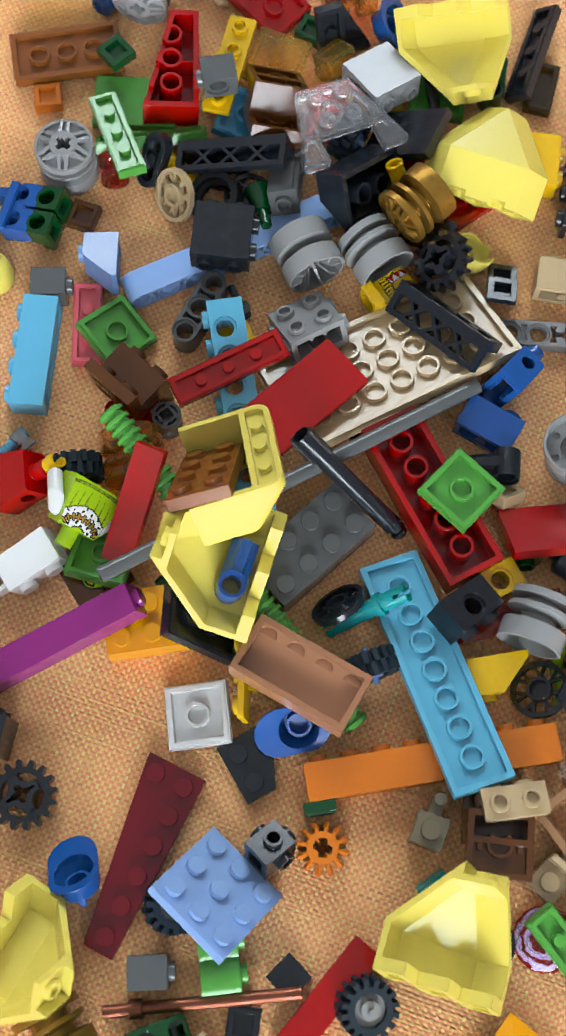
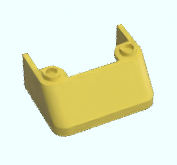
(250, 506)

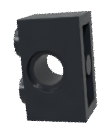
(465, 610)

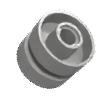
(306, 253)

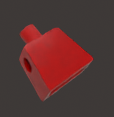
(21, 481)

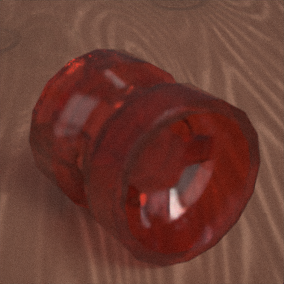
(109, 175)

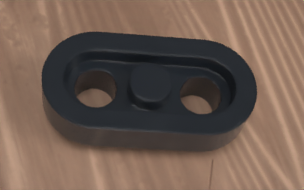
(156, 154)

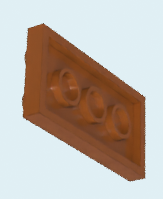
(61, 53)
(206, 476)

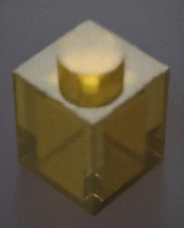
(330, 60)

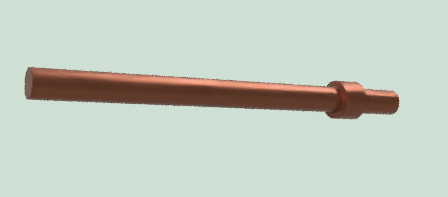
(137, 1008)

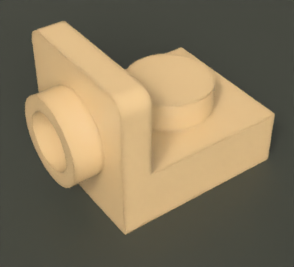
(549, 878)

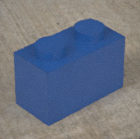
(488, 424)

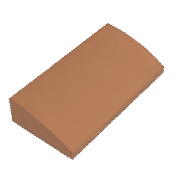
(300, 675)

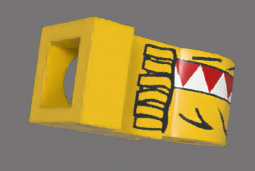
(380, 292)

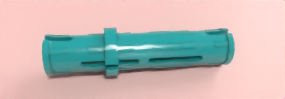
(377, 605)

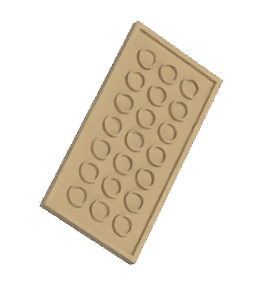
(402, 364)

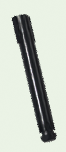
(321, 454)

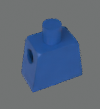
(516, 372)

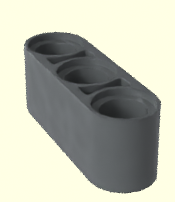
(192, 323)

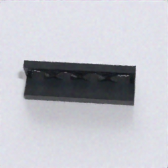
(234, 153)
(450, 317)

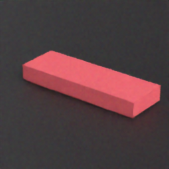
(86, 300)

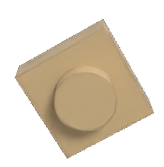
(511, 496)

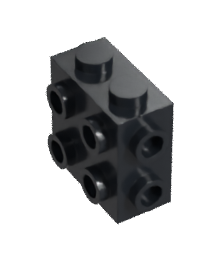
(223, 236)

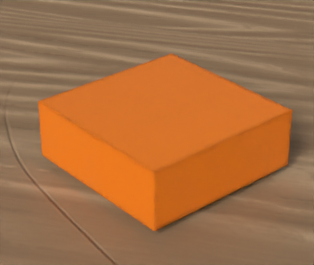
(48, 98)

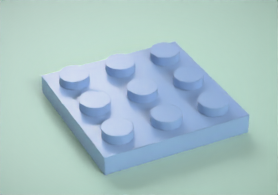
(215, 894)

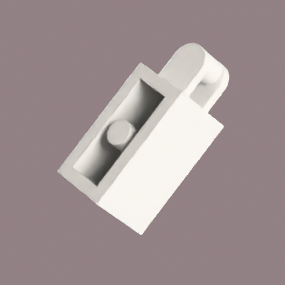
(31, 562)

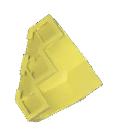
(456, 45)
(493, 163)
(195, 569)
(453, 940)
(33, 952)

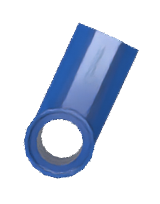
(236, 568)

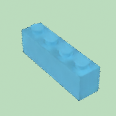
(34, 354)

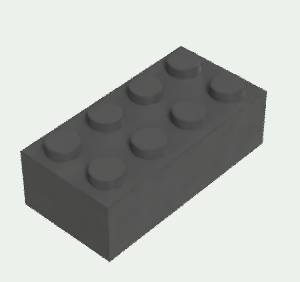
(316, 545)

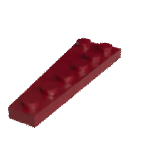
(150, 830)

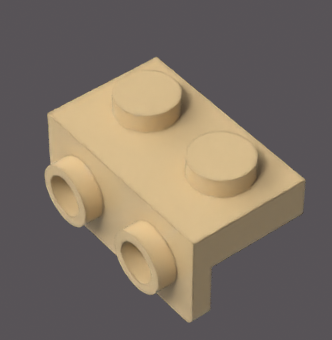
(514, 801)

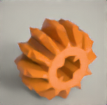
(331, 842)

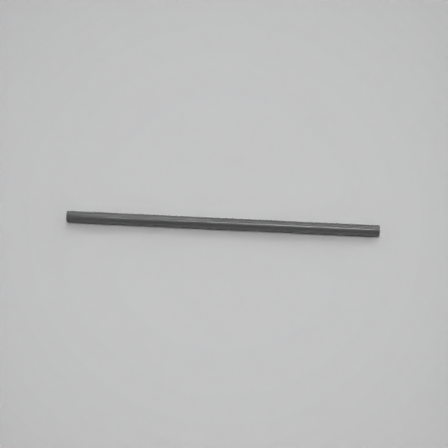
(308, 470)

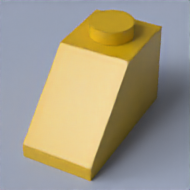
(495, 672)

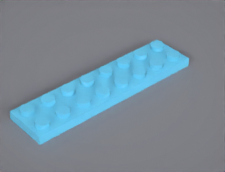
(439, 681)

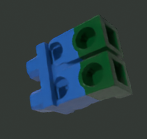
(34, 213)

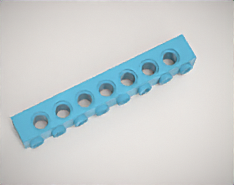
(229, 313)

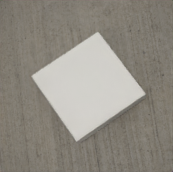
(198, 715)

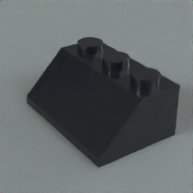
(354, 184)

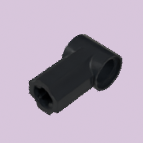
(502, 464)

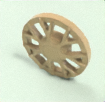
(175, 194)

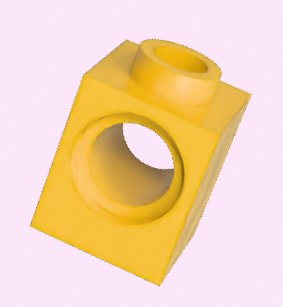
(508, 572)

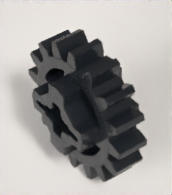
(442, 260)
(35, 787)

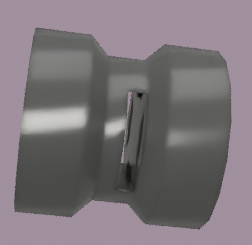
(168, 424)

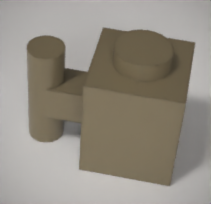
(428, 827)

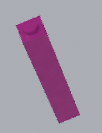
(70, 633)

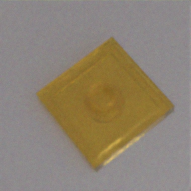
(278, 51)

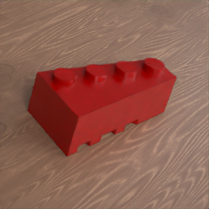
(173, 86)

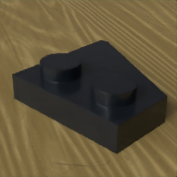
(335, 22)
(249, 766)

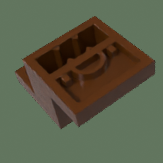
(270, 101)
(130, 380)
(498, 846)

